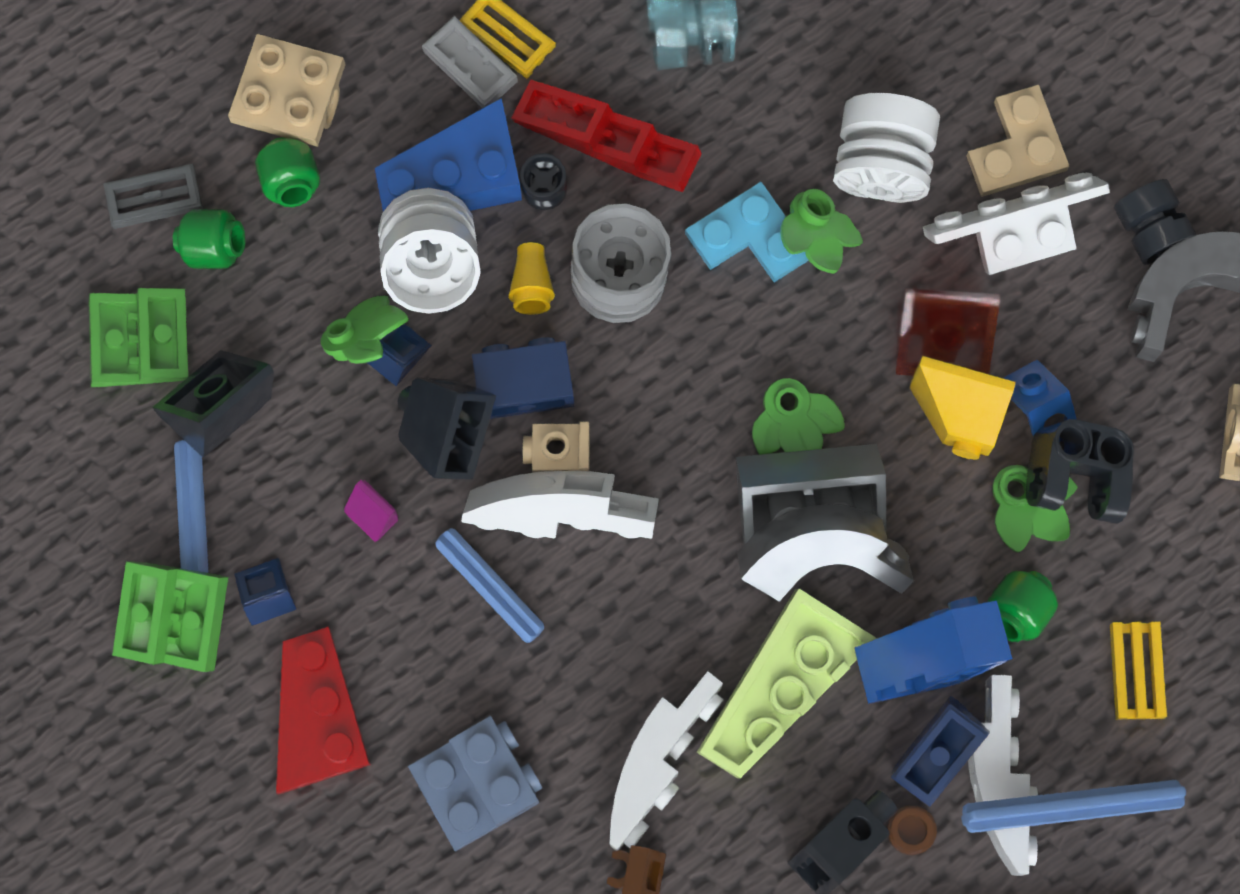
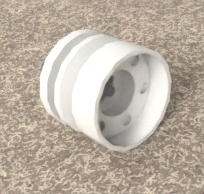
(886, 147)
(428, 251)

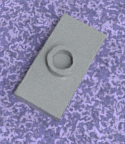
(469, 63)

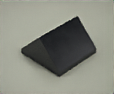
(216, 399)

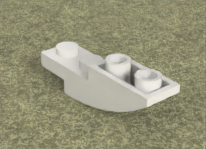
(544, 499)
(646, 775)
(992, 777)

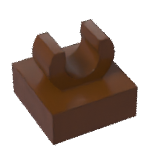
(642, 872)

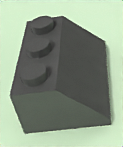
(799, 479)

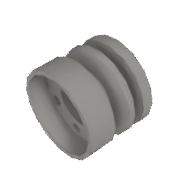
(625, 238)

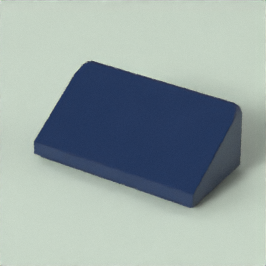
(939, 751)

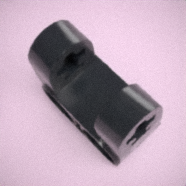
(1109, 477)

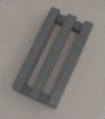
(156, 212)

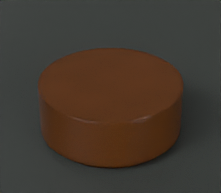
(912, 830)

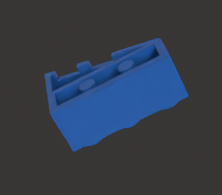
(465, 159)
(934, 651)

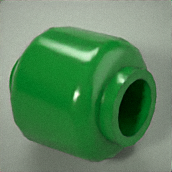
(287, 172)
(209, 239)
(1025, 604)

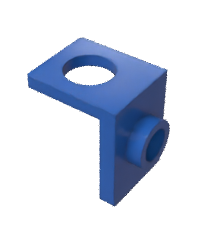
(1040, 395)

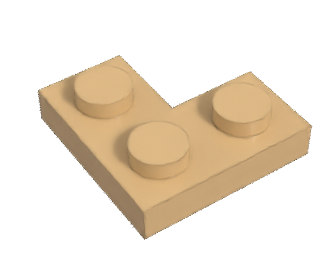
(1030, 147)

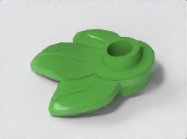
(818, 230)
(360, 333)
(799, 427)
(1018, 520)

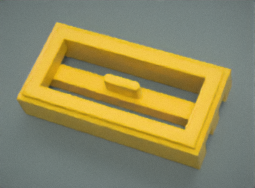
(535, 57)
(1136, 629)

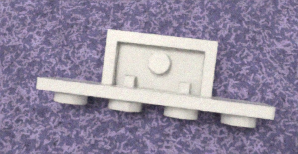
(1020, 228)

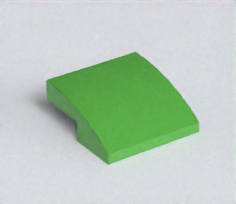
(159, 336)
(170, 616)

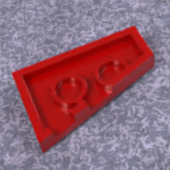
(316, 715)

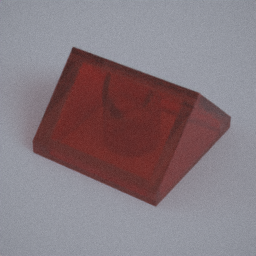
(946, 328)

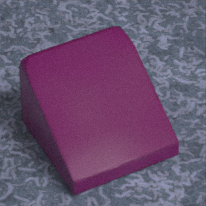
(370, 511)

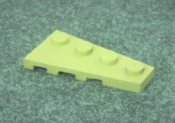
(790, 671)

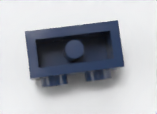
(525, 377)

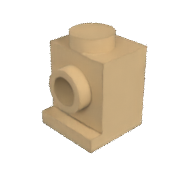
(573, 457)

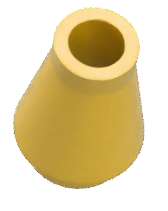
(531, 283)

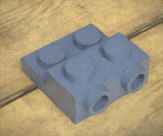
(476, 782)

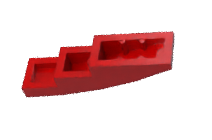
(606, 135)

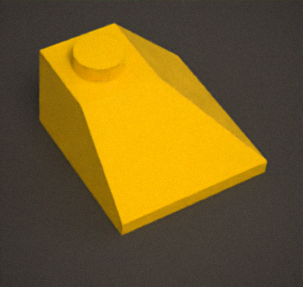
(962, 405)

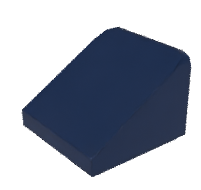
(400, 353)
(264, 592)

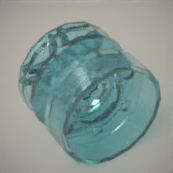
(692, 23)

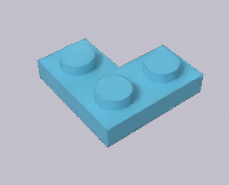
(745, 221)

